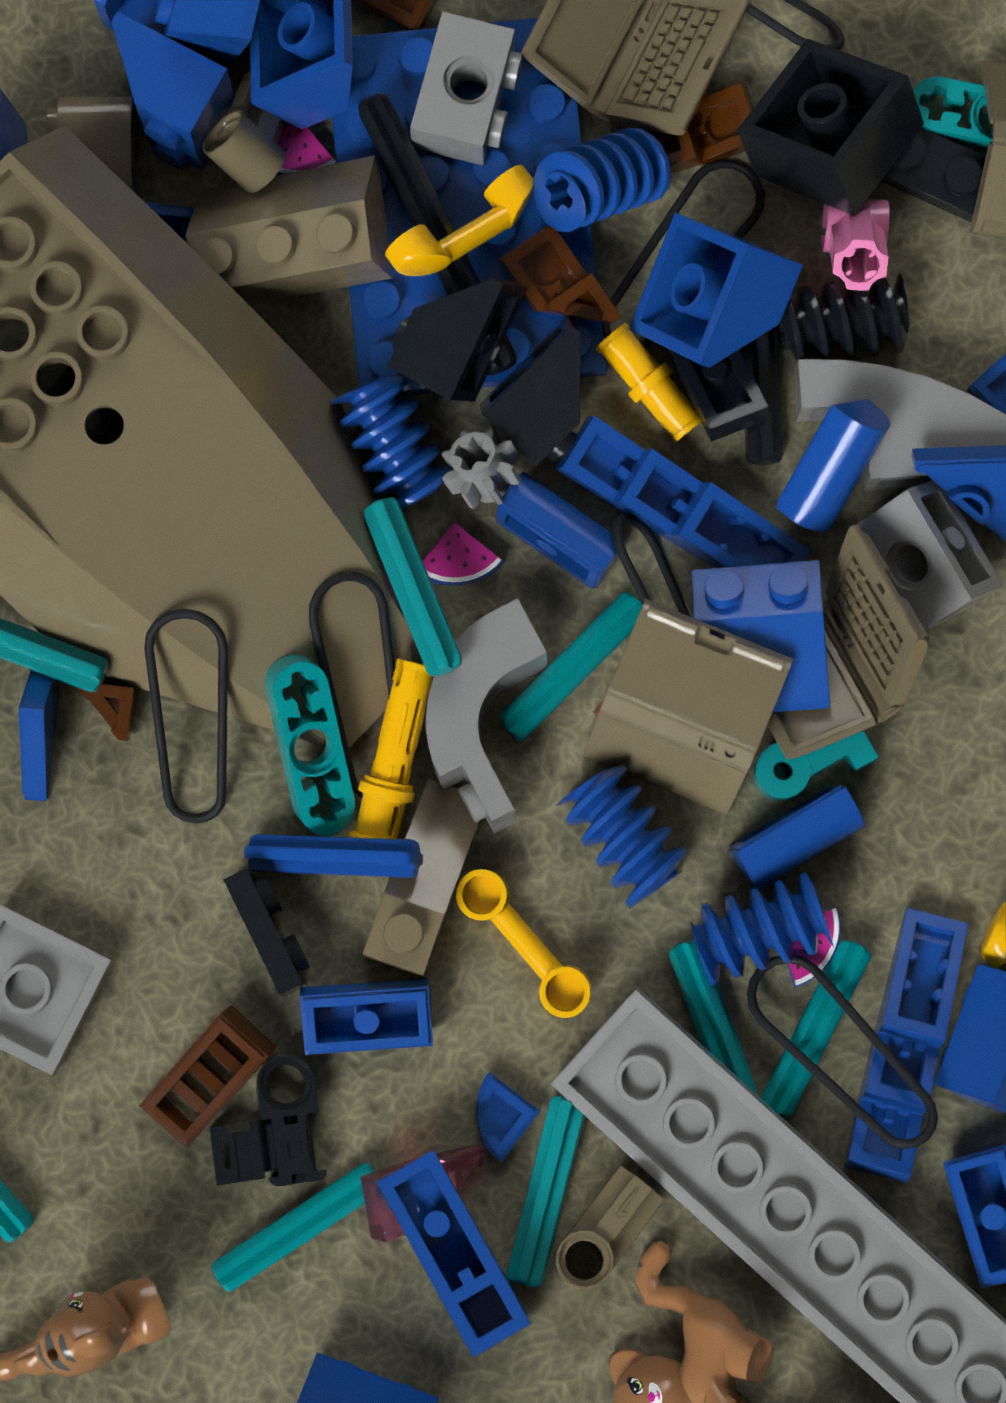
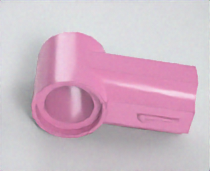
(857, 243)

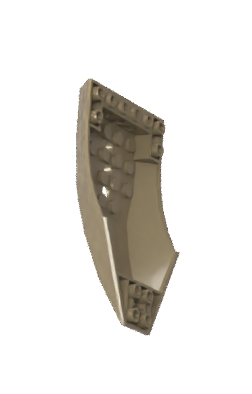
(227, 471)

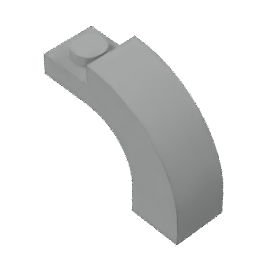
(495, 656)

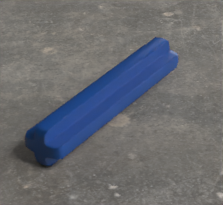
(334, 855)

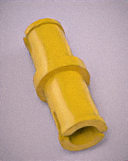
(649, 382)

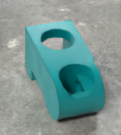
(786, 778)

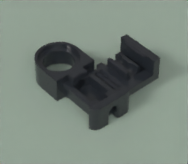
(278, 1146)

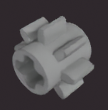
(481, 467)

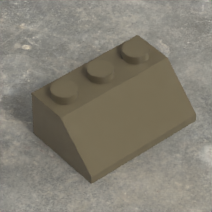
(296, 233)

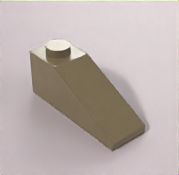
(417, 907)

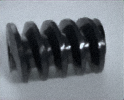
(845, 319)

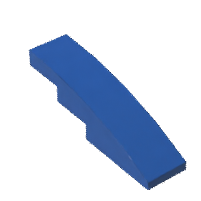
(674, 502)
(914, 1027)

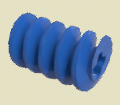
(600, 179)
(393, 439)
(624, 834)
(760, 929)

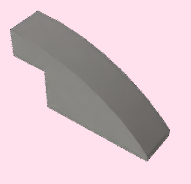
(918, 408)

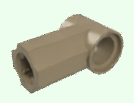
(247, 142)
(609, 1225)

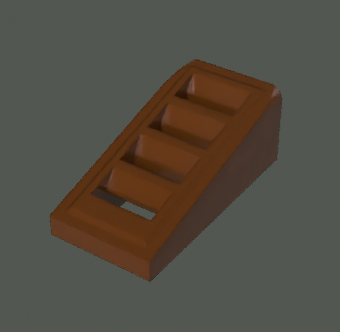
(244, 1036)

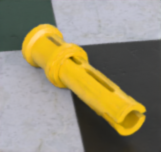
(387, 785)

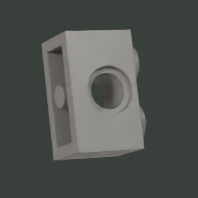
(460, 53)
(957, 566)

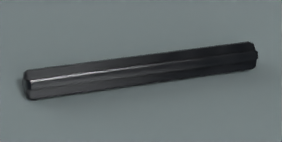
(420, 198)

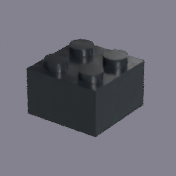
(831, 126)

